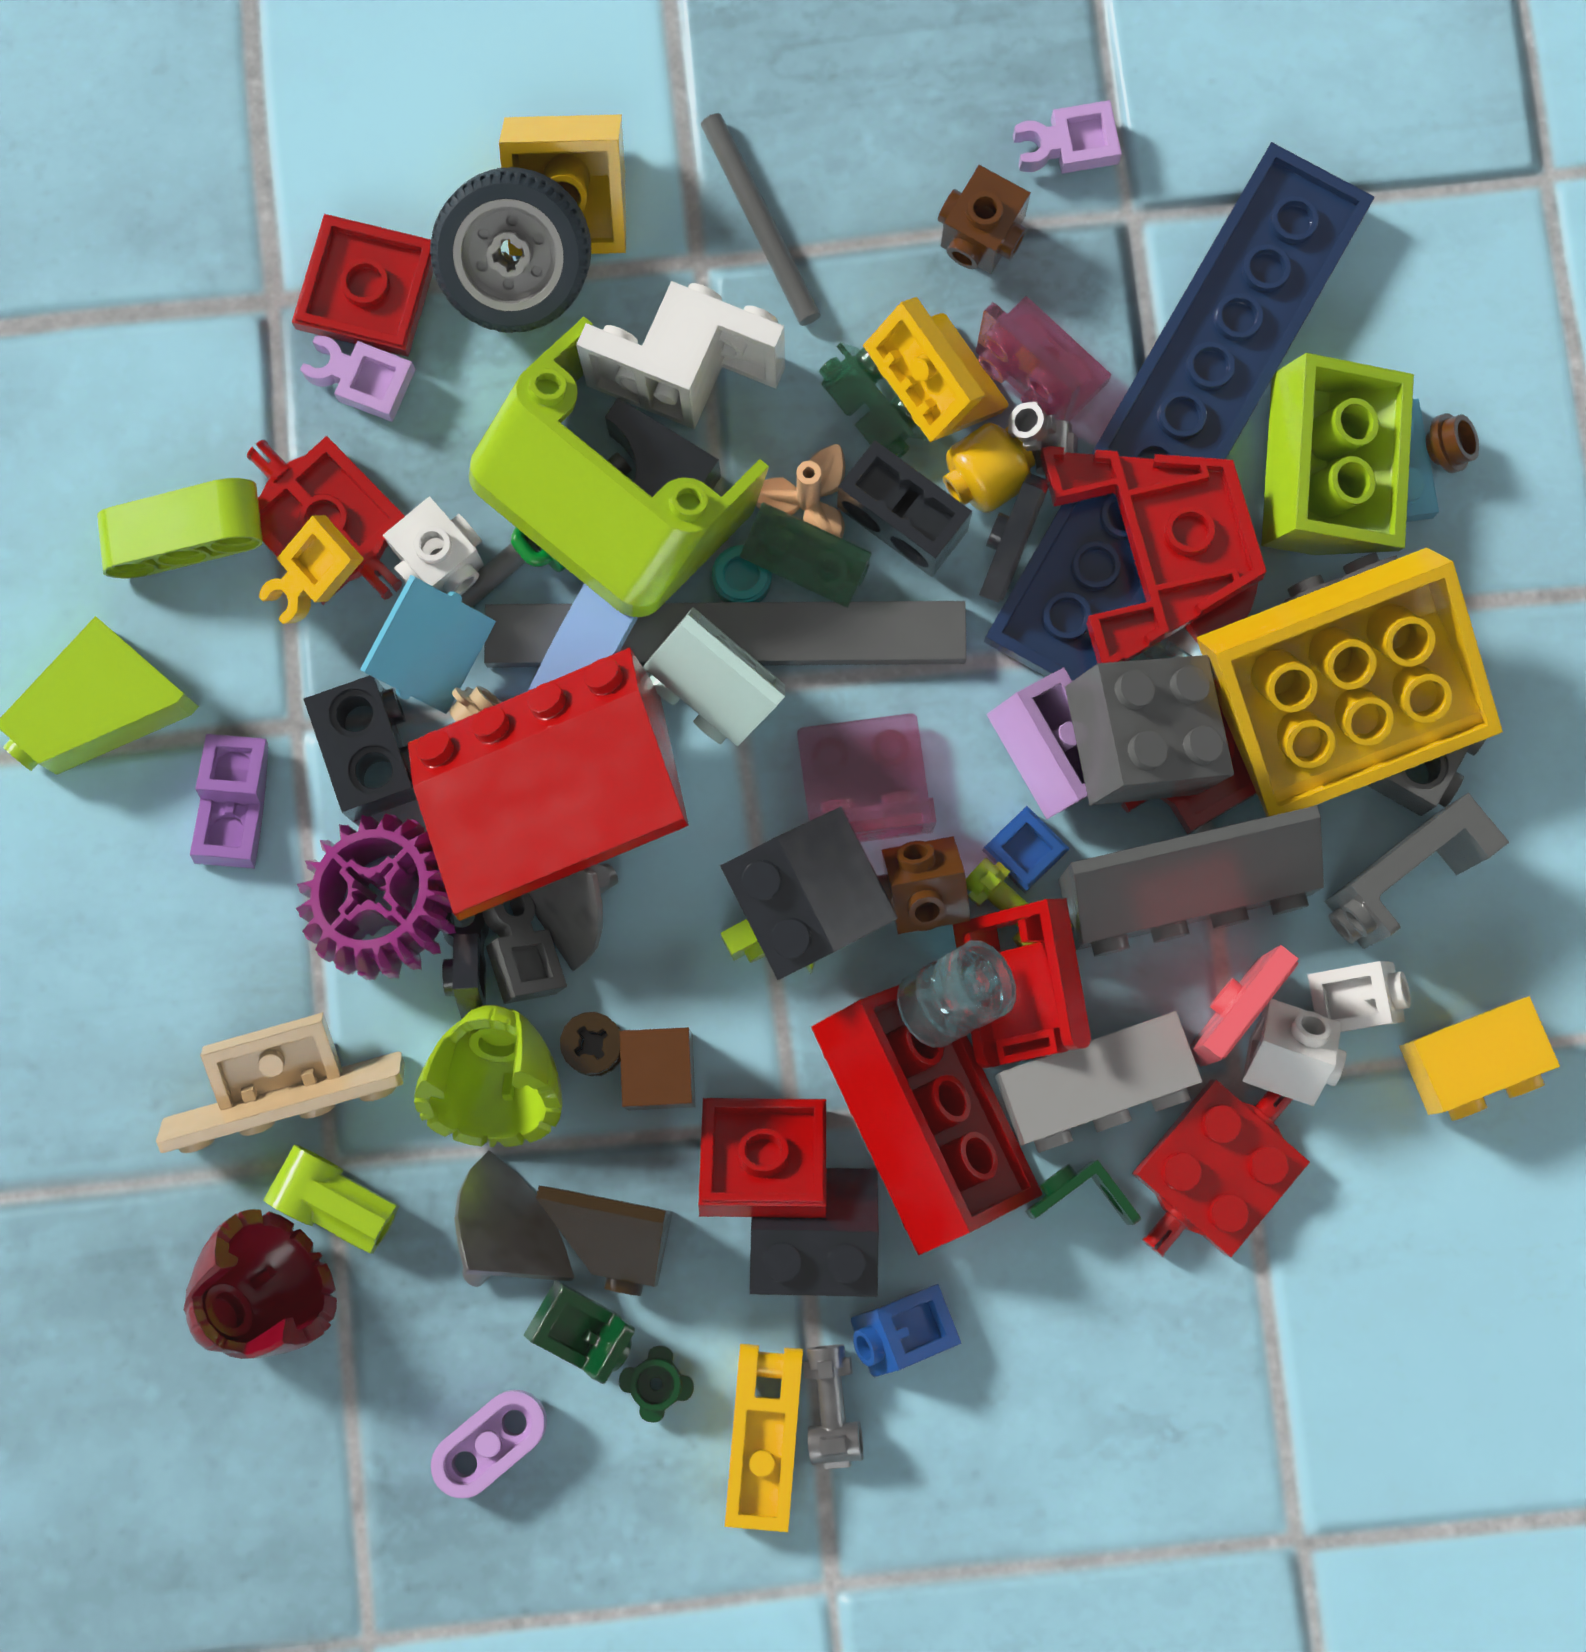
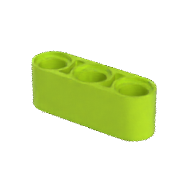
(179, 528)

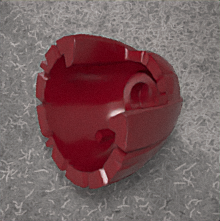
(259, 1288)

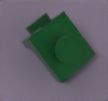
(581, 1332)

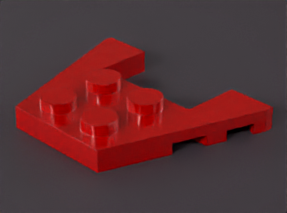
(1184, 532)

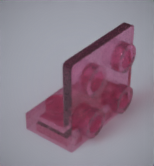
(1038, 359)
(871, 772)

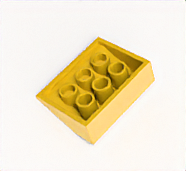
(1352, 682)

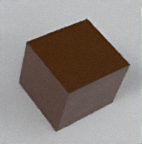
(657, 1068)

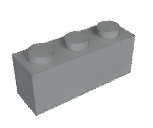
(1099, 1082)

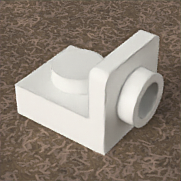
(1361, 995)

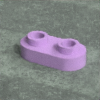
(489, 1442)

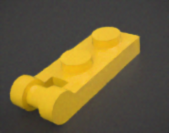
(763, 1441)

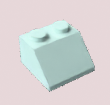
(714, 679)

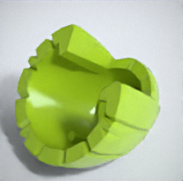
(490, 1081)

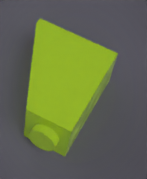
(90, 703)

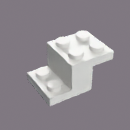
(683, 353)

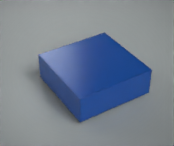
(1026, 849)

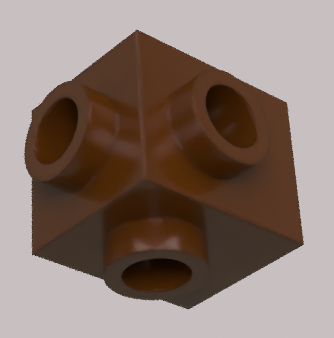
(984, 220)
(925, 884)

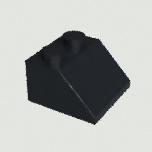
(809, 892)
(822, 1254)

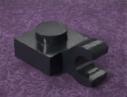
(466, 972)

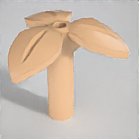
(815, 479)

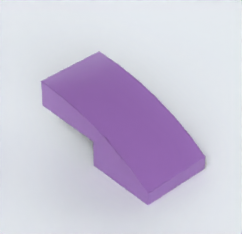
(231, 801)

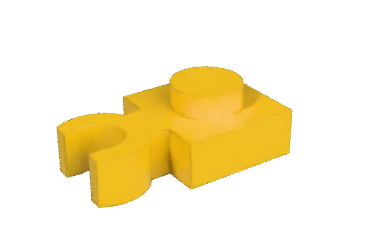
(316, 567)

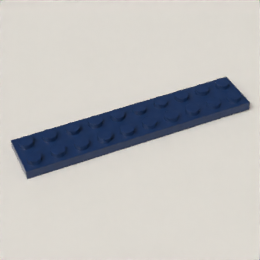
(1188, 395)

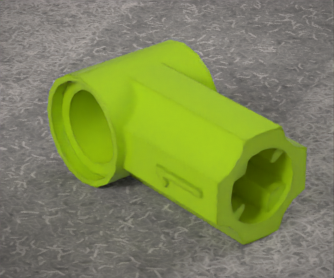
(318, 1193)

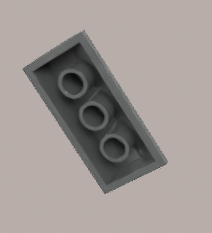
(1194, 880)

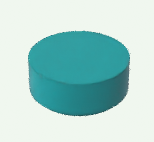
(739, 579)

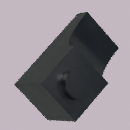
(658, 451)

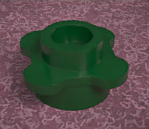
(655, 1402)

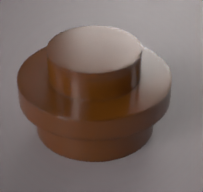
(1452, 442)

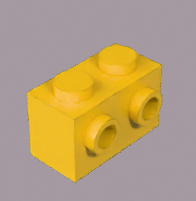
(1480, 1057)

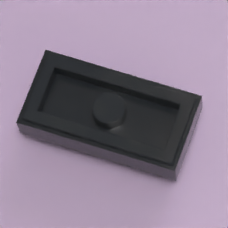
(1011, 536)

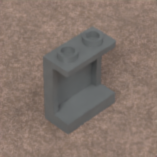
(1459, 835)

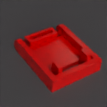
(1049, 991)

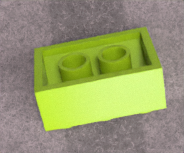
(1337, 457)

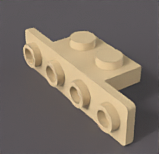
(276, 1077)

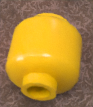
(987, 468)

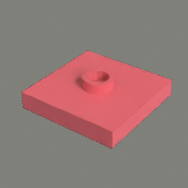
(1241, 1004)

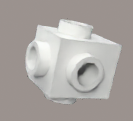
(436, 548)

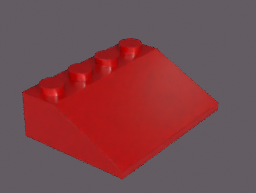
(547, 783)

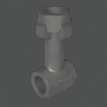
(1039, 431)
(834, 1440)

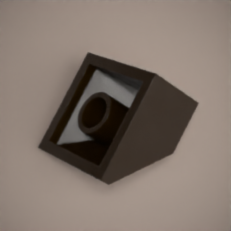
(611, 1236)

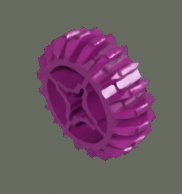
(342, 926)

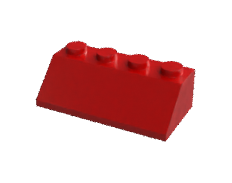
(926, 1122)

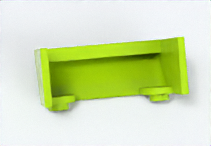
(585, 509)

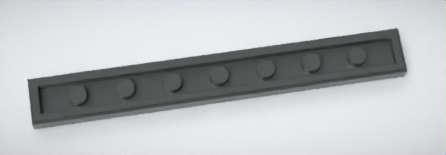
(766, 630)

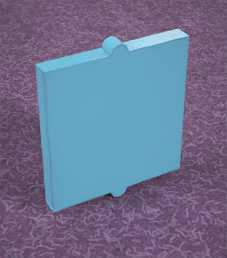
(428, 644)

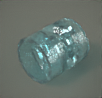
(956, 994)

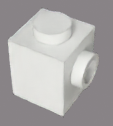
(1294, 1053)

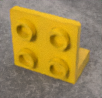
(933, 371)

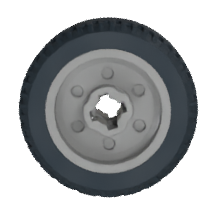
(487, 282)

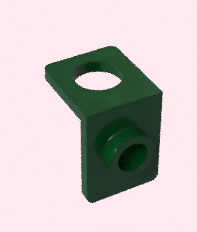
(1067, 1180)

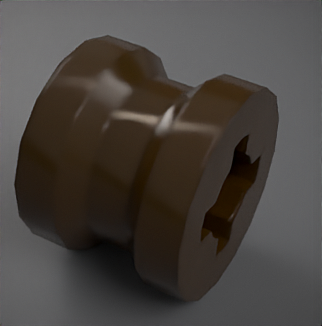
(594, 1046)

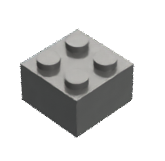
(1148, 729)

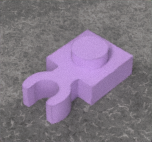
(1079, 137)
(365, 380)

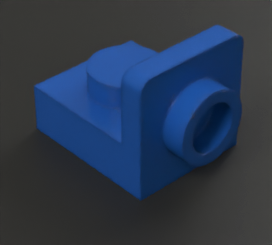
(904, 1331)

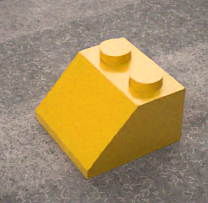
(583, 158)

